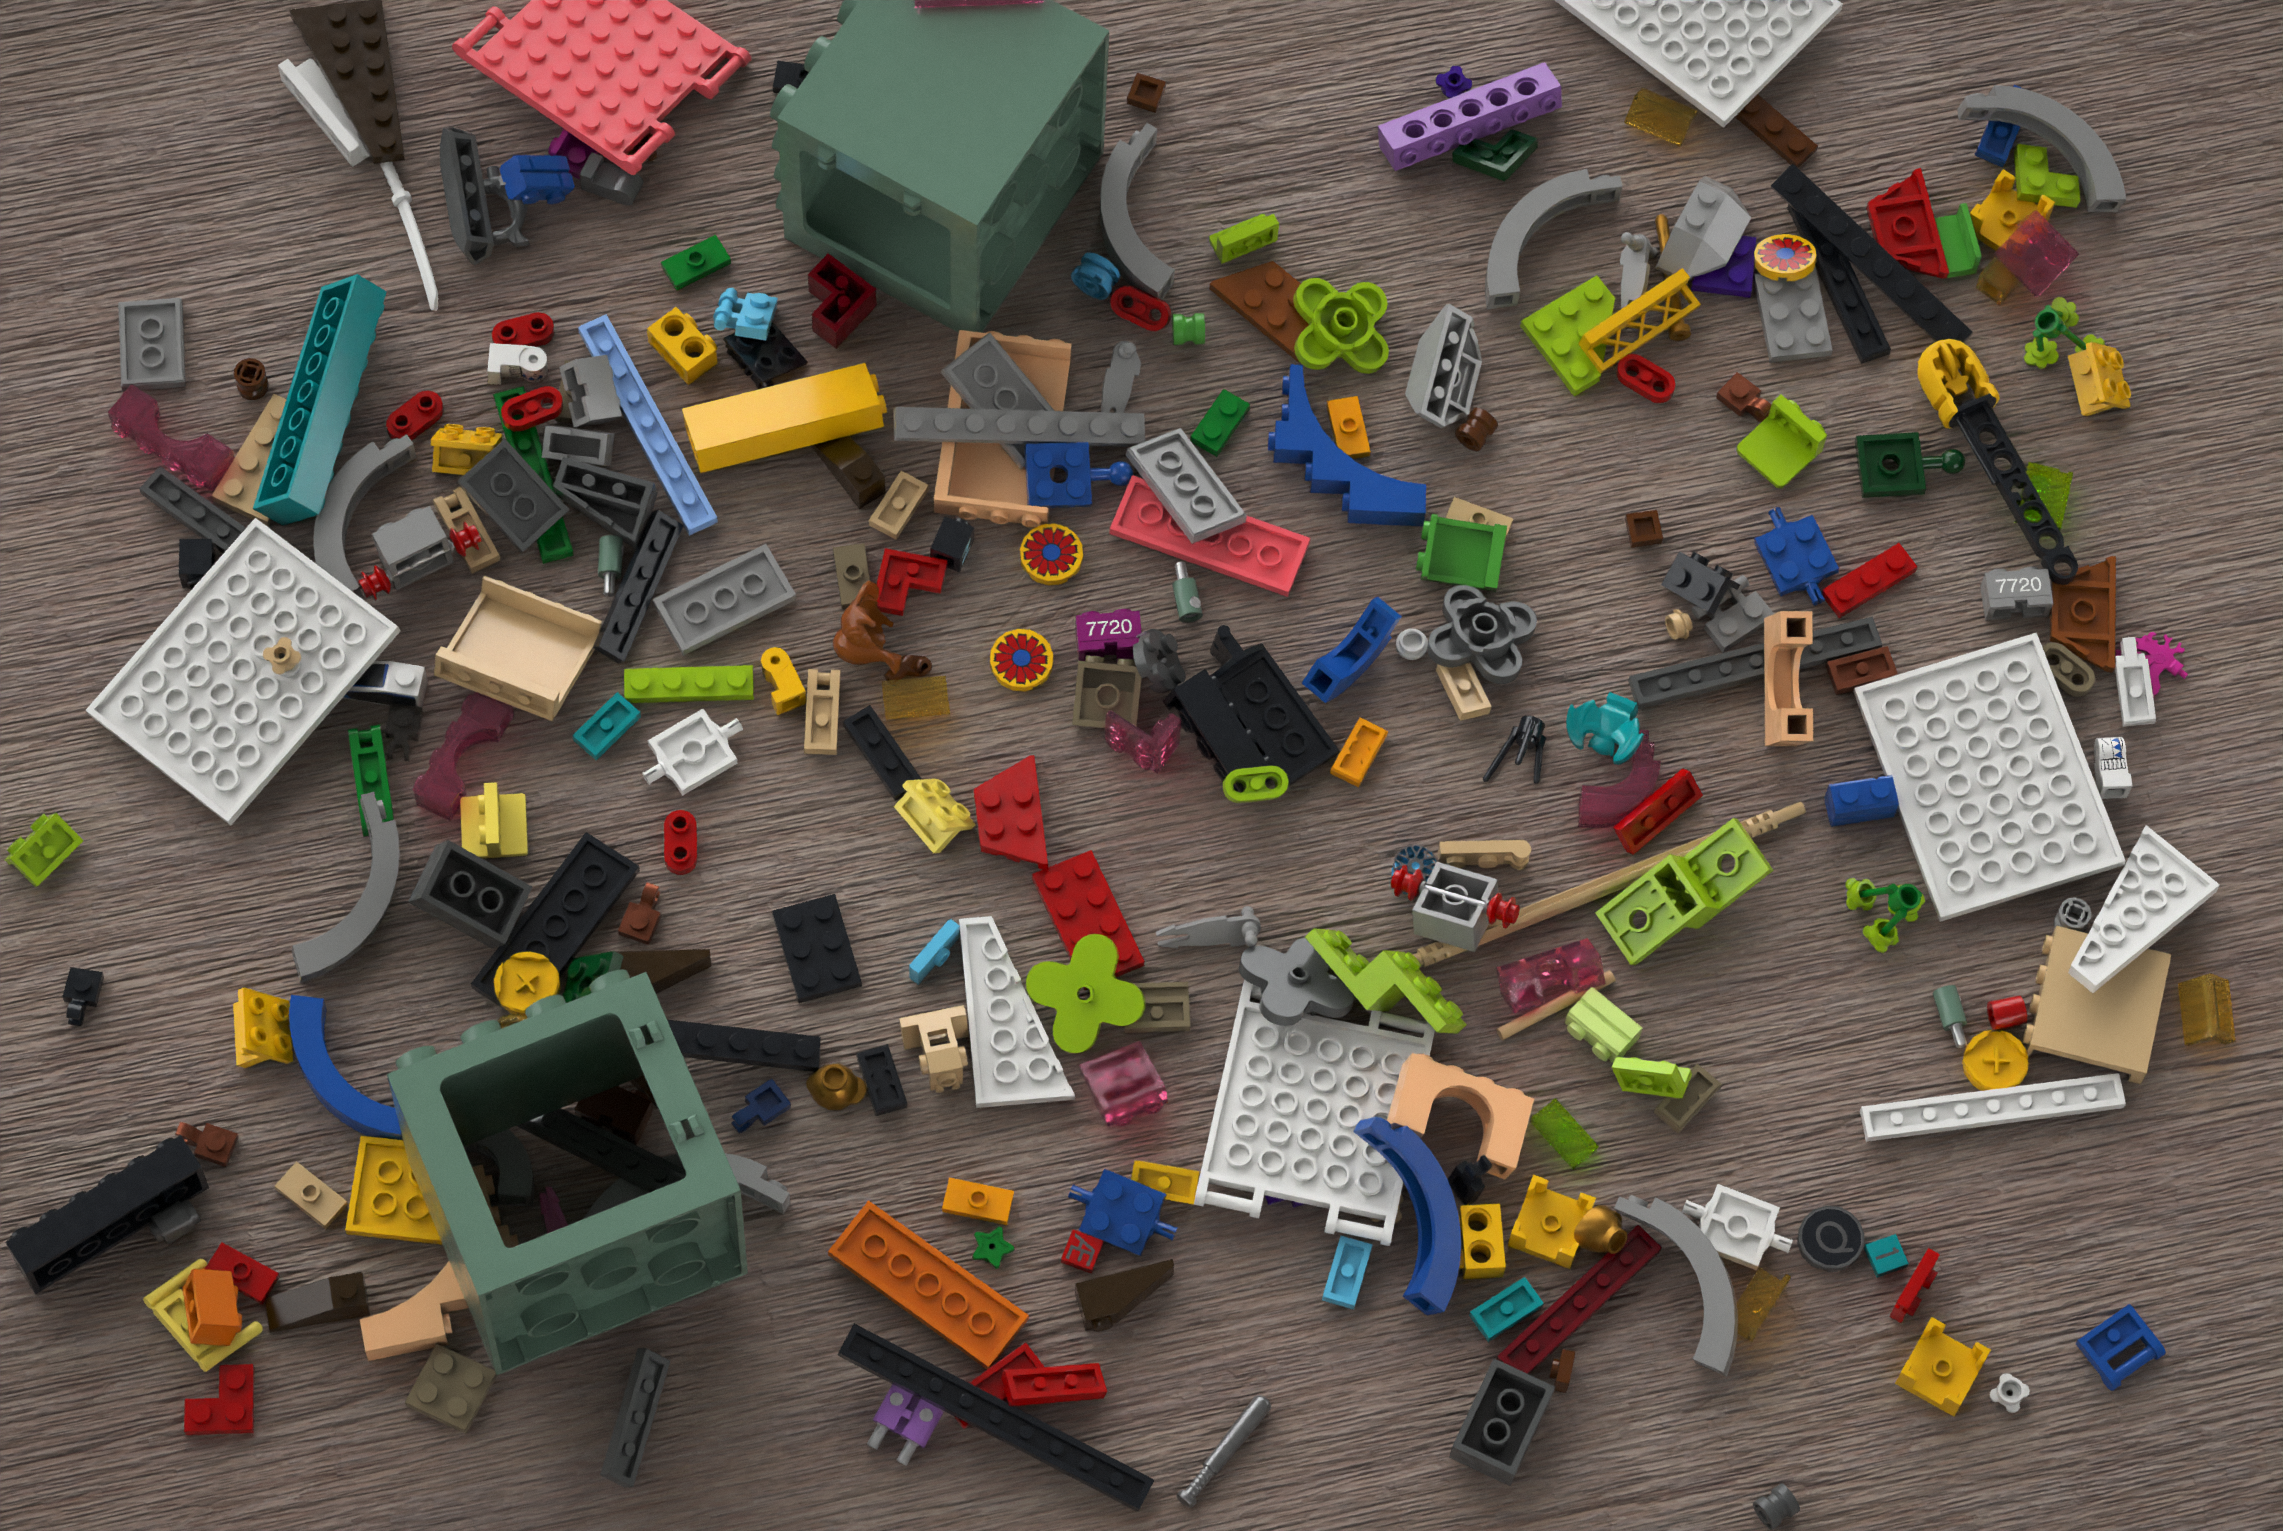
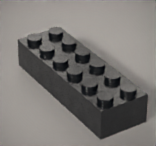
(106, 1213)

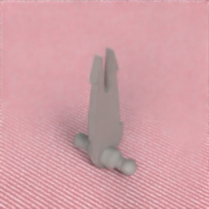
(1635, 267)
(1120, 377)
(1215, 931)

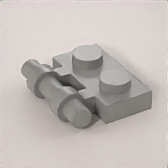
(1738, 621)

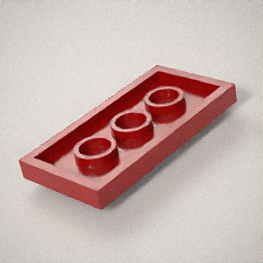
(1084, 905)

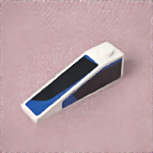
(390, 683)

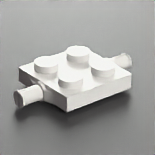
(692, 751)
(1738, 1226)

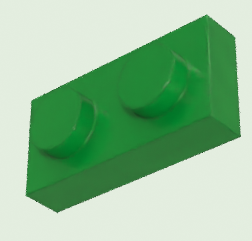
(1220, 422)

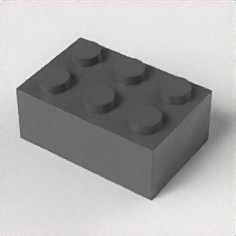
(470, 894)
(1502, 1422)

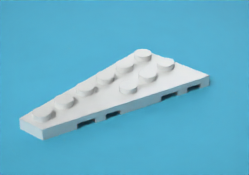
(2144, 904)
(1006, 1036)

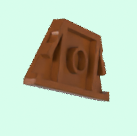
(1266, 301)
(2086, 614)

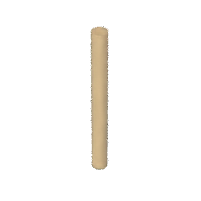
(1547, 1009)

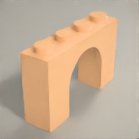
(1784, 640)
(1501, 1109)

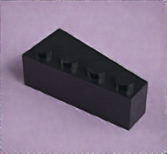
(1216, 726)

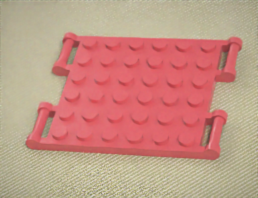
(603, 67)

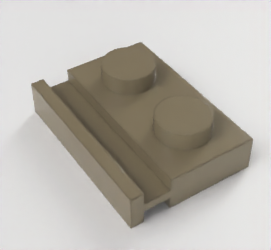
(1165, 1008)

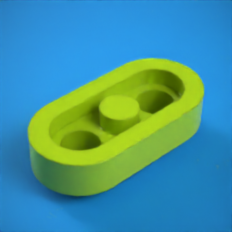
(1254, 784)

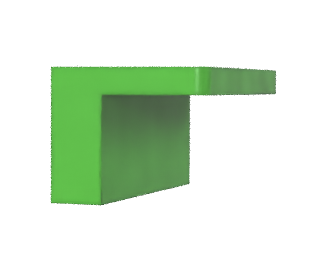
(1959, 242)

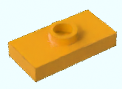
(1348, 427)
(1359, 752)
(978, 1201)

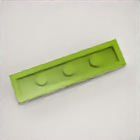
(689, 684)

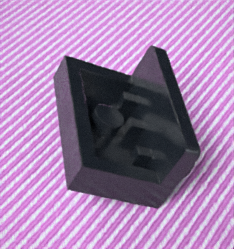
(1698, 582)

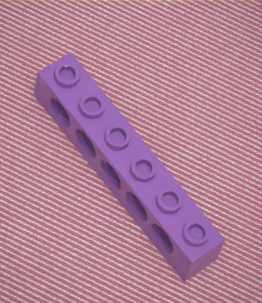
(1469, 116)

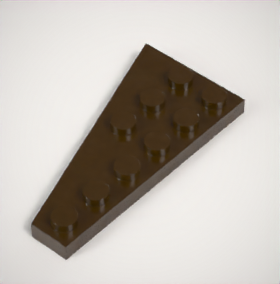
(356, 62)

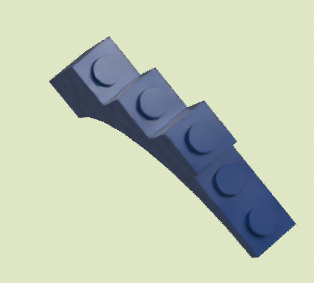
(1366, 494)

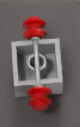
(414, 550)
(1454, 904)

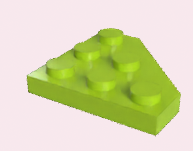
(1560, 327)

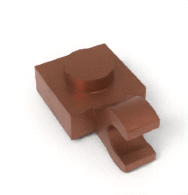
(1744, 396)
(642, 920)
(212, 1144)

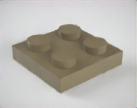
(451, 1388)

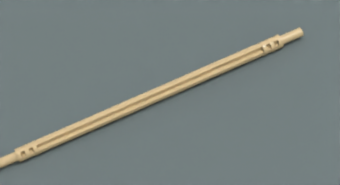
(1599, 887)

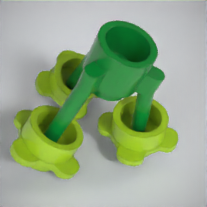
(1902, 901)

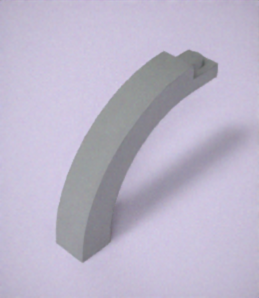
(2064, 130)
(1530, 214)
(1123, 245)
(343, 497)
(349, 936)
(749, 1175)
(1719, 1301)

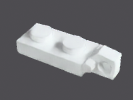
(2134, 685)

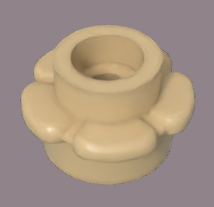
(1678, 624)

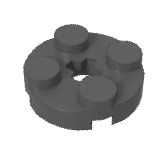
(1158, 660)

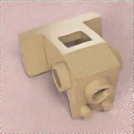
(941, 1062)

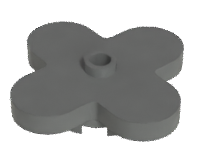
(1482, 634)
(1294, 983)

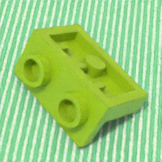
(1245, 237)
(44, 848)
(1651, 1077)

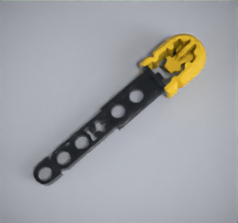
(1941, 363)

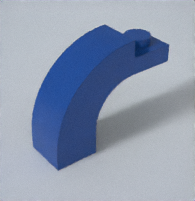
(1355, 654)

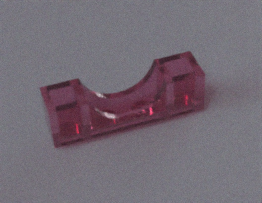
(201, 459)
(480, 721)

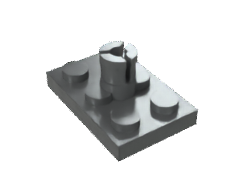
(513, 496)

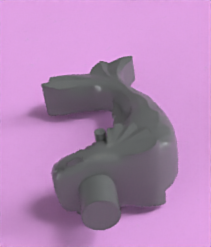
(512, 234)

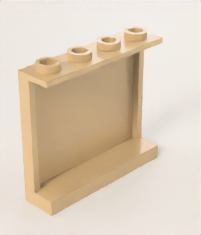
(519, 649)
(2102, 1027)

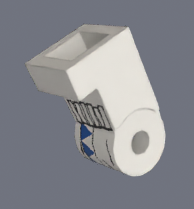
(517, 362)
(2111, 768)

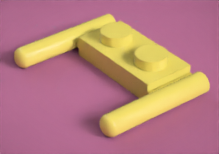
(170, 1309)

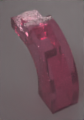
(1609, 805)

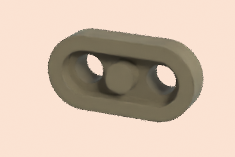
(2069, 668)

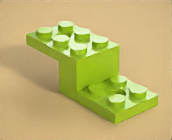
(1684, 891)
(1386, 980)

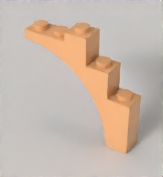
(420, 1321)

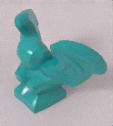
(1610, 725)

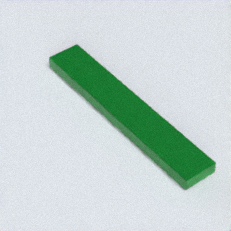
(555, 541)

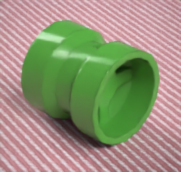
(1188, 329)

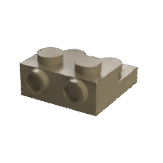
(1106, 688)

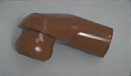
(911, 666)

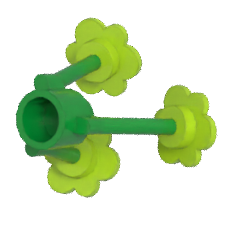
(2050, 324)

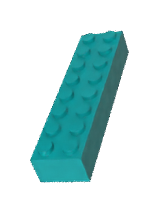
(320, 400)

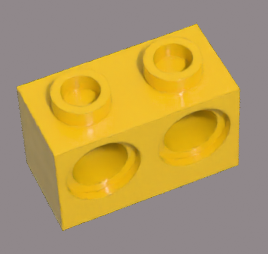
(677, 348)
(1486, 1241)

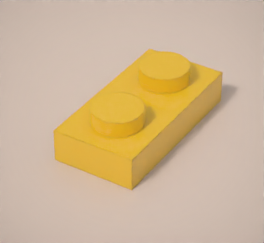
(1176, 1182)

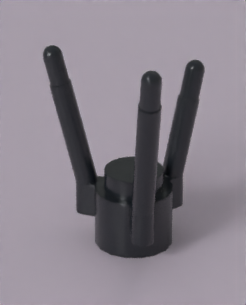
(1527, 736)

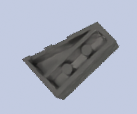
(607, 497)

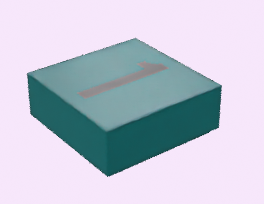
(1886, 1255)

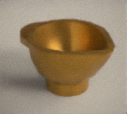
(836, 1087)
(1601, 1230)

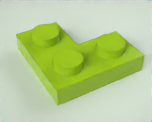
(2035, 179)

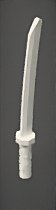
(401, 200)

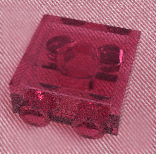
(1124, 1084)

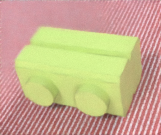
(1602, 1026)

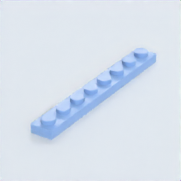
(650, 428)

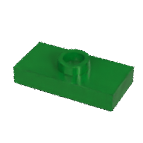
(696, 262)

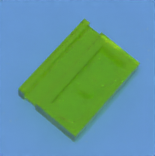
(2053, 490)

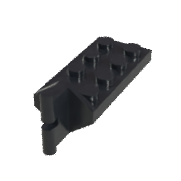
(1271, 707)

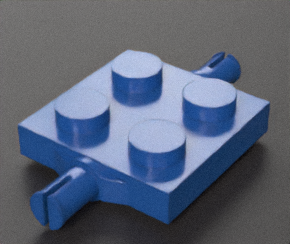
(1796, 555)
(1122, 1212)

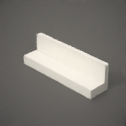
(317, 98)

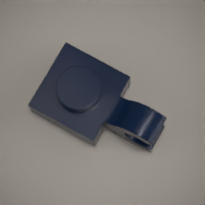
(763, 1104)

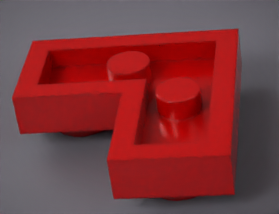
(905, 571)
(231, 1411)

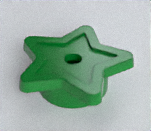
(993, 1256)

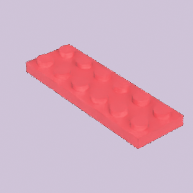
(1248, 552)

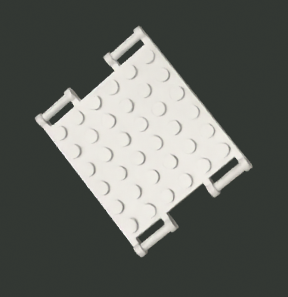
(1292, 1114)

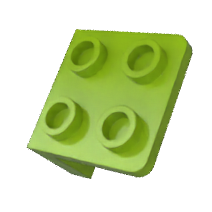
(1783, 443)

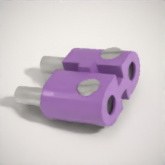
(907, 1417)

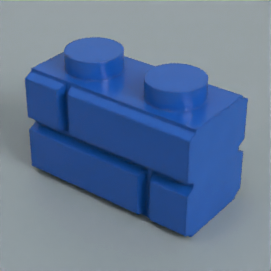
(537, 178)
(1861, 800)

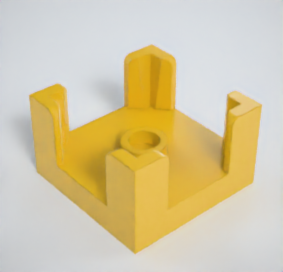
(2001, 211)
(1548, 1223)
(1941, 1368)

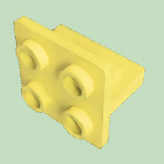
(933, 812)
(494, 824)

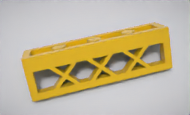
(1638, 308)

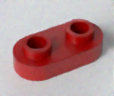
(1141, 310)
(523, 330)
(1647, 378)
(530, 407)
(415, 415)
(680, 841)

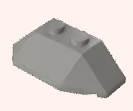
(1705, 231)
(1445, 368)

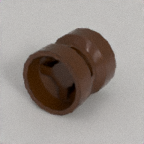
(248, 385)
(1476, 429)

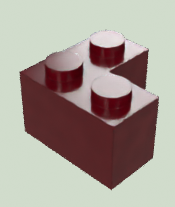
(844, 299)

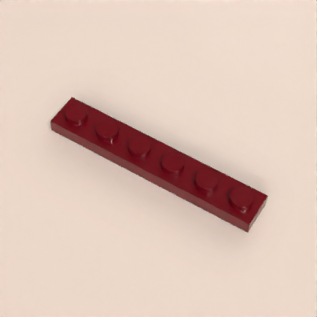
(1580, 1302)

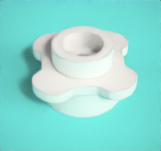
(2019, 1391)

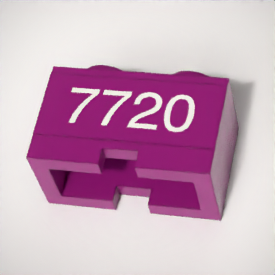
(1107, 633)

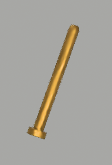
(1679, 330)

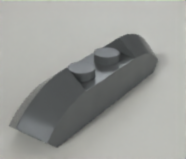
(465, 194)

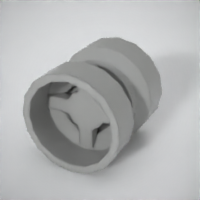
(2066, 919)

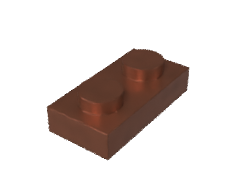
(1860, 669)

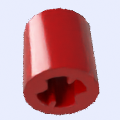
(2006, 1012)

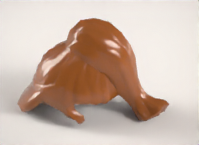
(861, 631)

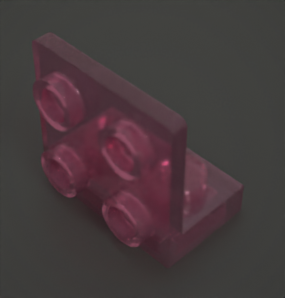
(2036, 253)
(1146, 750)

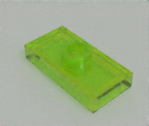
(1564, 1133)

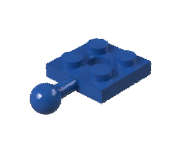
(1076, 463)

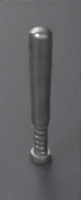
(1234, 1438)

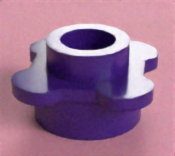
(1451, 90)

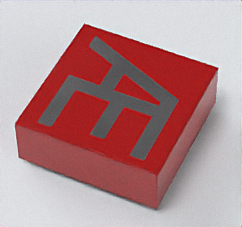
(1082, 1251)

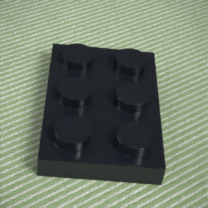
(816, 948)

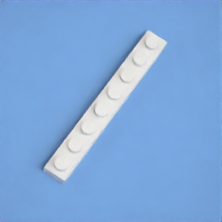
(1992, 1107)

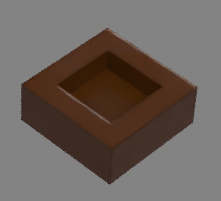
(1146, 92)
(1643, 528)
(1562, 1370)

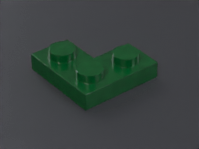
(1499, 159)

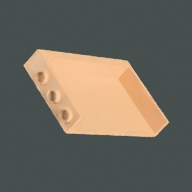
(982, 477)

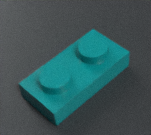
(606, 726)
(1506, 1309)

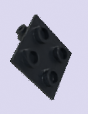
(764, 358)

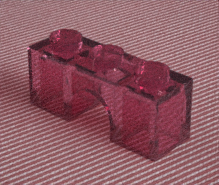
(1570, 965)

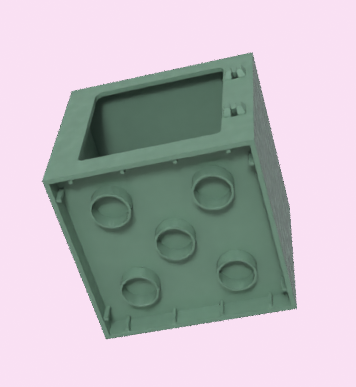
(941, 146)
(608, 1264)

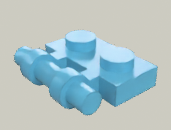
(748, 316)

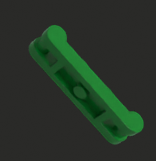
(370, 769)

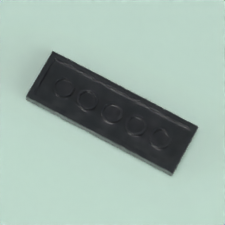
(565, 909)

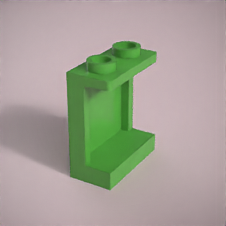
(1462, 553)

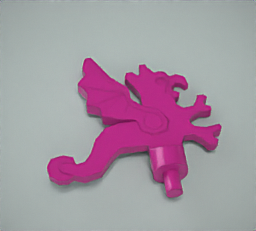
(2159, 658)

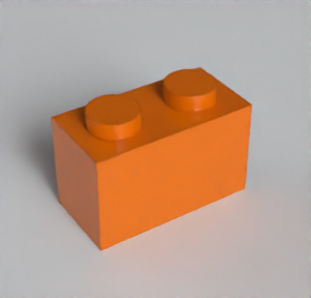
(211, 1307)

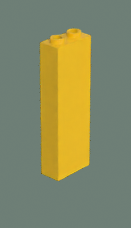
(784, 417)

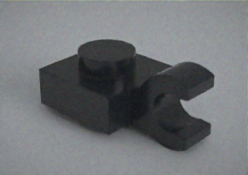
(80, 991)
(1467, 1179)

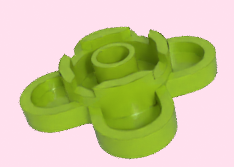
(1340, 325)
(1110, 999)

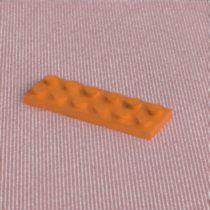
(928, 1285)

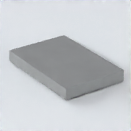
(152, 344)

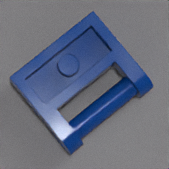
(2113, 1338)

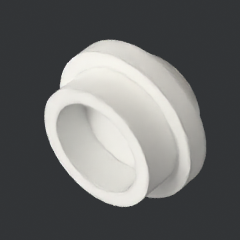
(1411, 644)

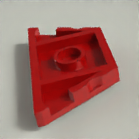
(1907, 227)
(1012, 815)

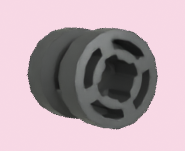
(1776, 1506)

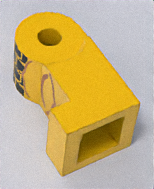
(781, 673)

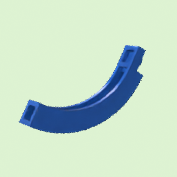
(351, 1107)
(1434, 1209)

